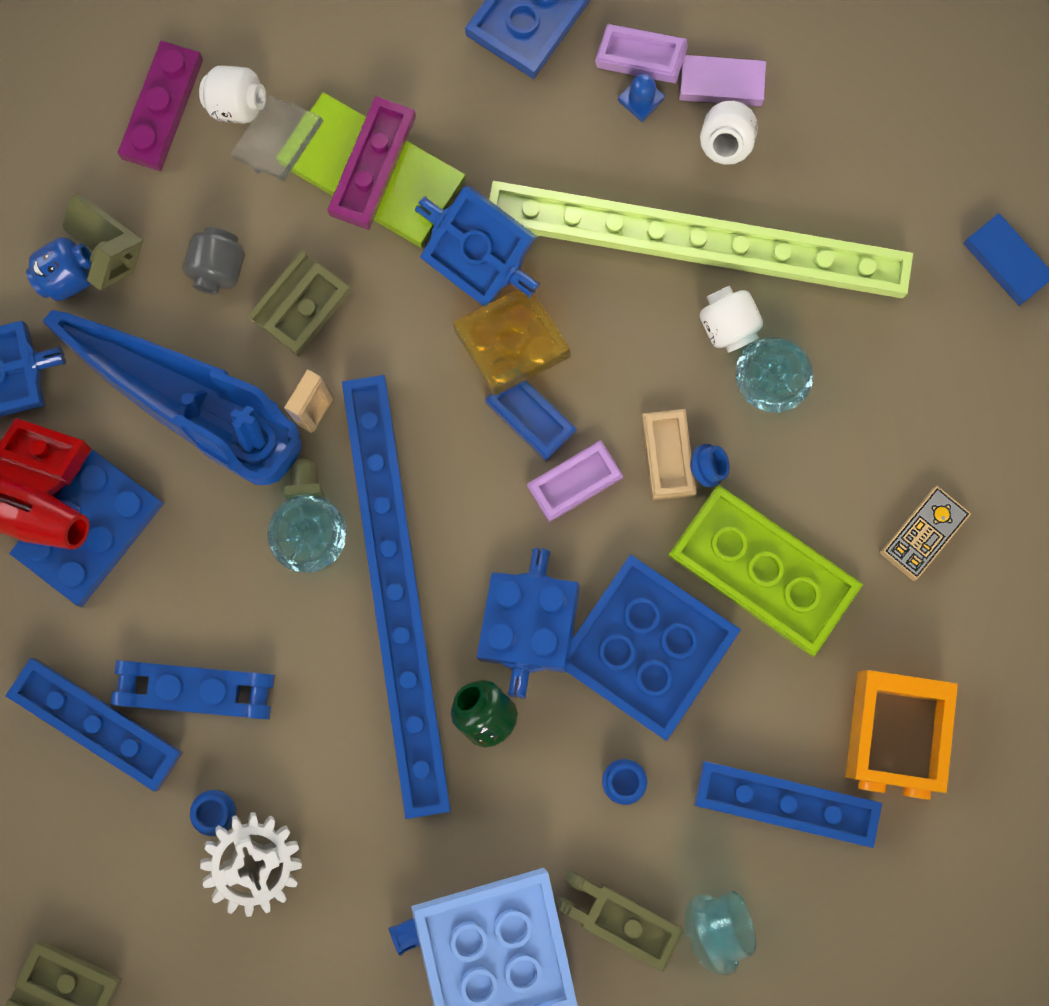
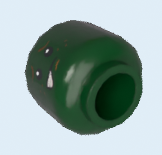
(484, 713)

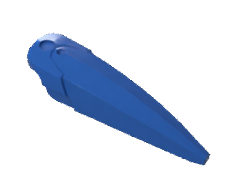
(197, 401)

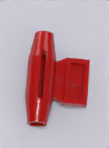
(32, 469)

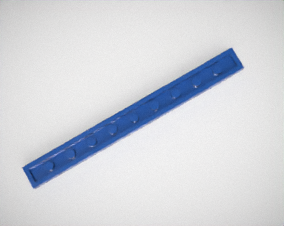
(396, 598)

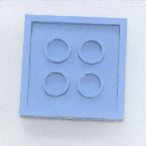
(496, 945)

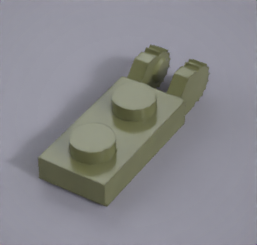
(623, 922)

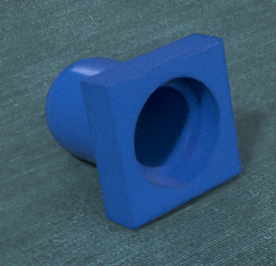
(641, 97)

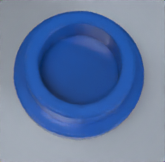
(709, 465)
(624, 781)
(211, 810)

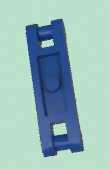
(192, 689)

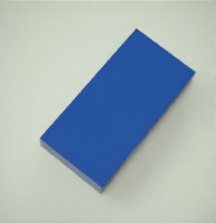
(1008, 259)
(532, 418)

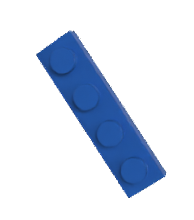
(94, 724)
(788, 804)

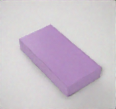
(641, 52)
(722, 80)
(574, 481)

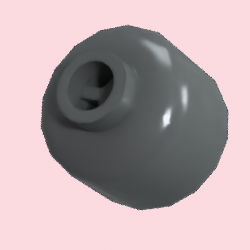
(213, 260)

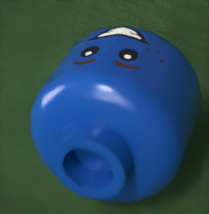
(59, 269)

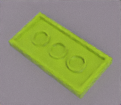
(413, 178)
(765, 570)

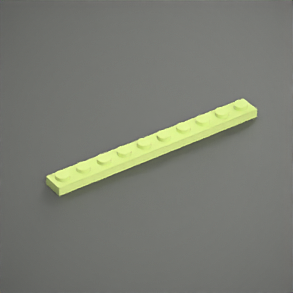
(706, 240)

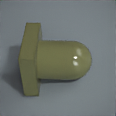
(303, 480)

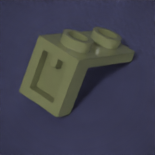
(112, 244)

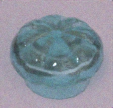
(774, 374)
(306, 533)
(720, 931)

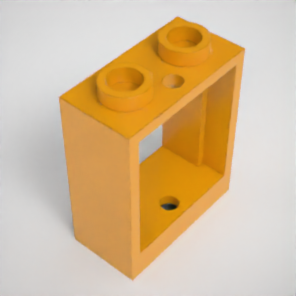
(867, 686)

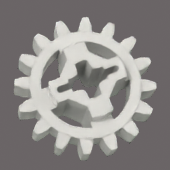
(234, 873)

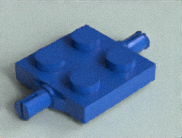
(477, 246)
(22, 369)
(528, 622)

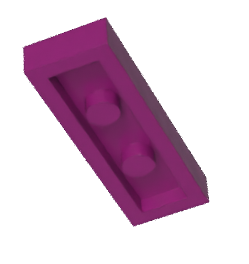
(160, 105)
(371, 163)

